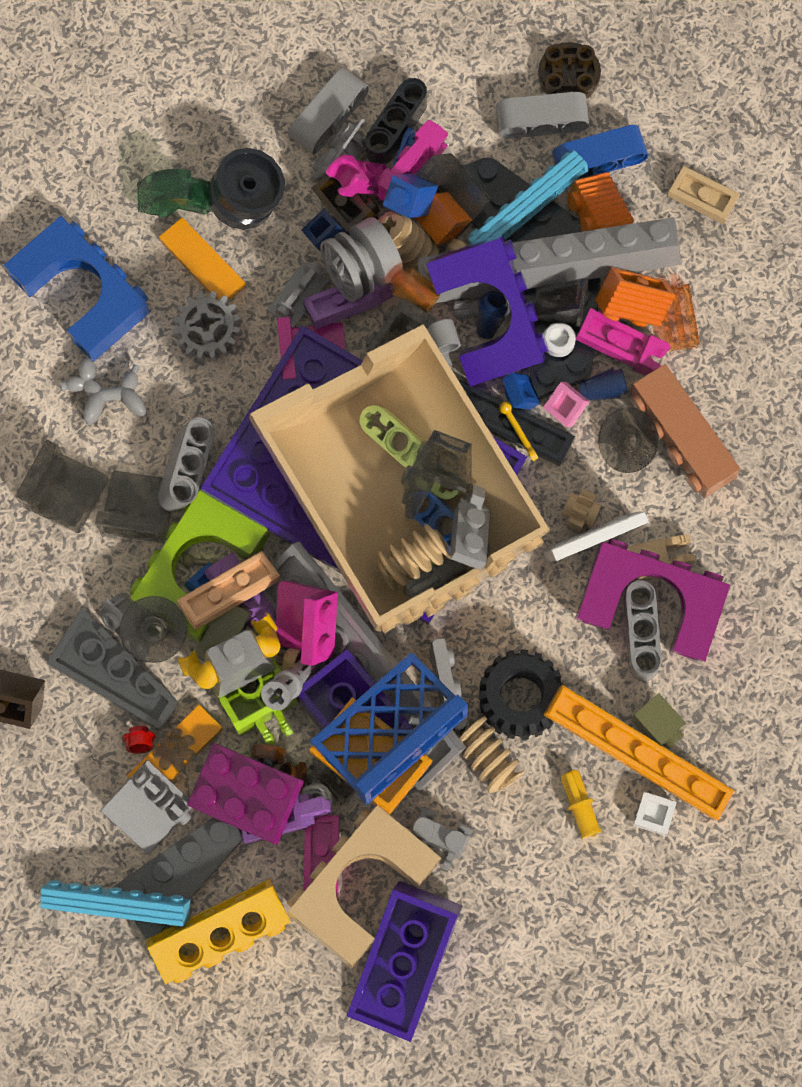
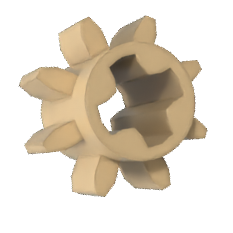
(581, 510)

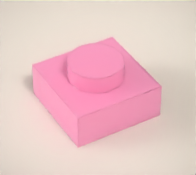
(566, 404)

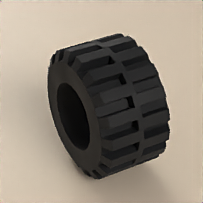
(512, 667)

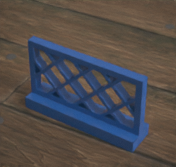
(415, 741)

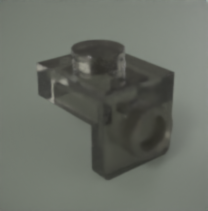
(339, 788)

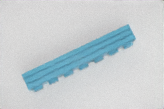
(532, 200)
(115, 903)

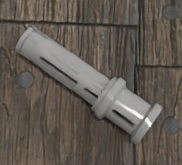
(294, 678)

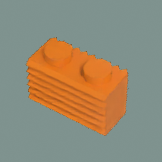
(598, 203)
(634, 297)

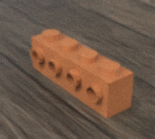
(684, 431)

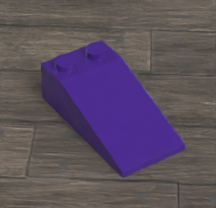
(404, 960)

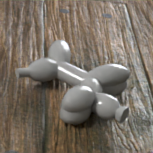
(95, 404)

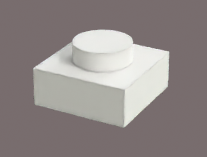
(655, 814)

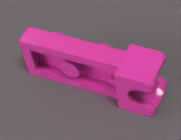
(427, 143)
(355, 175)
(621, 342)
(319, 844)

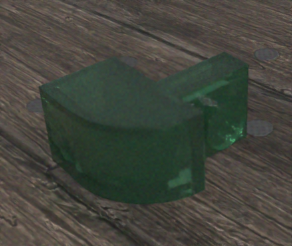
(172, 190)

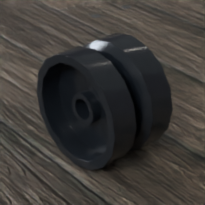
(245, 188)

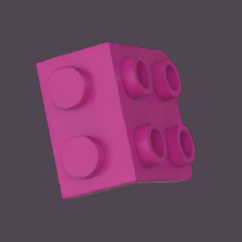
(307, 620)

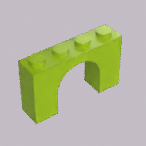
(203, 522)

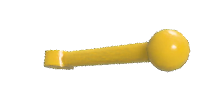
(505, 408)

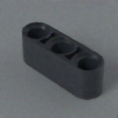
(397, 108)

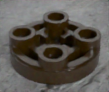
(569, 69)

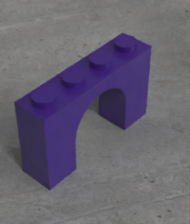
(492, 264)

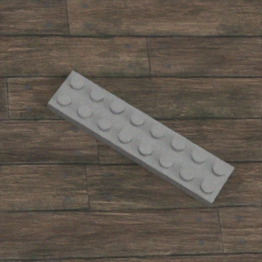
(366, 648)

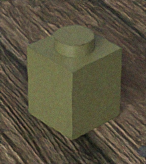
(660, 722)

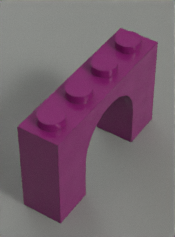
(699, 595)

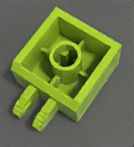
(250, 711)

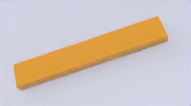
(638, 752)

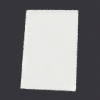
(595, 536)

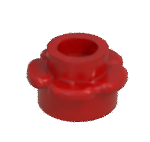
(139, 740)

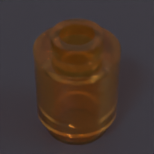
(414, 288)

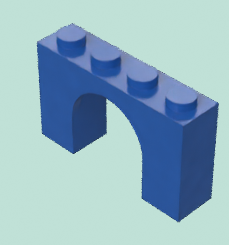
(64, 248)

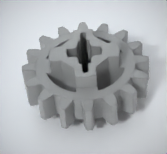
(220, 324)

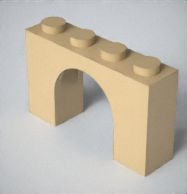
(375, 838)

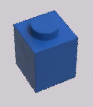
(410, 195)

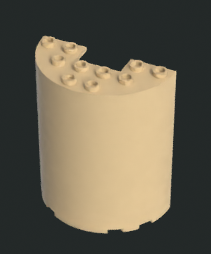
(355, 485)

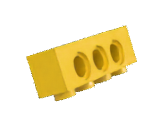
(228, 914)

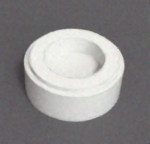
(559, 339)

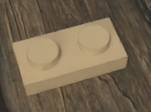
(703, 195)

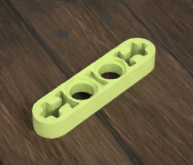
(406, 456)

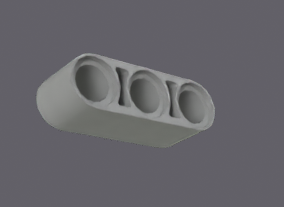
(328, 110)
(542, 115)
(176, 475)
(645, 615)

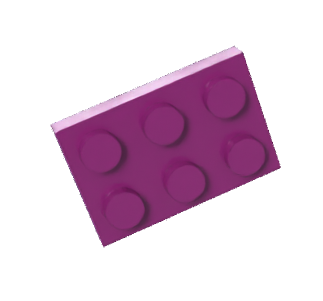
(245, 793)

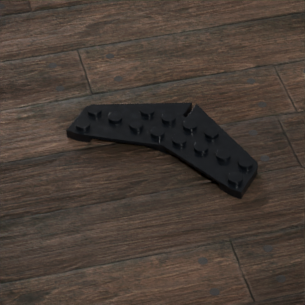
(551, 221)

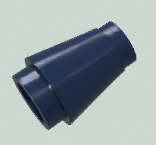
(491, 314)
(604, 386)

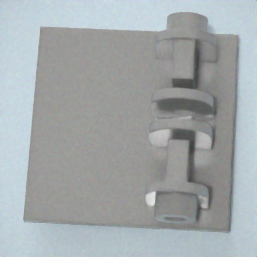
(343, 143)
(147, 807)

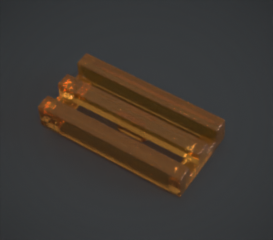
(682, 344)

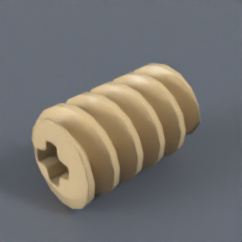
(409, 238)
(412, 556)
(489, 757)

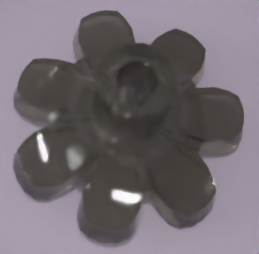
(176, 754)

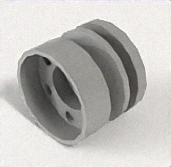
(361, 259)

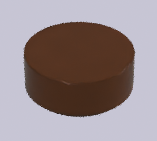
(271, 752)

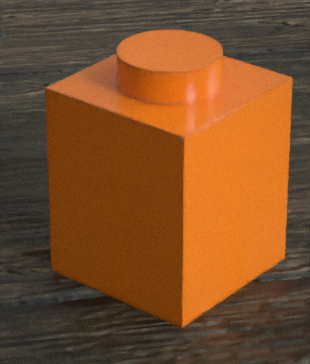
(444, 219)

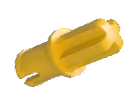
(580, 804)

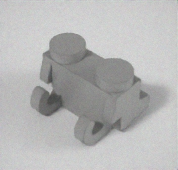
(441, 836)

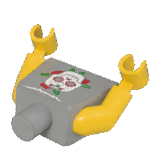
(236, 659)

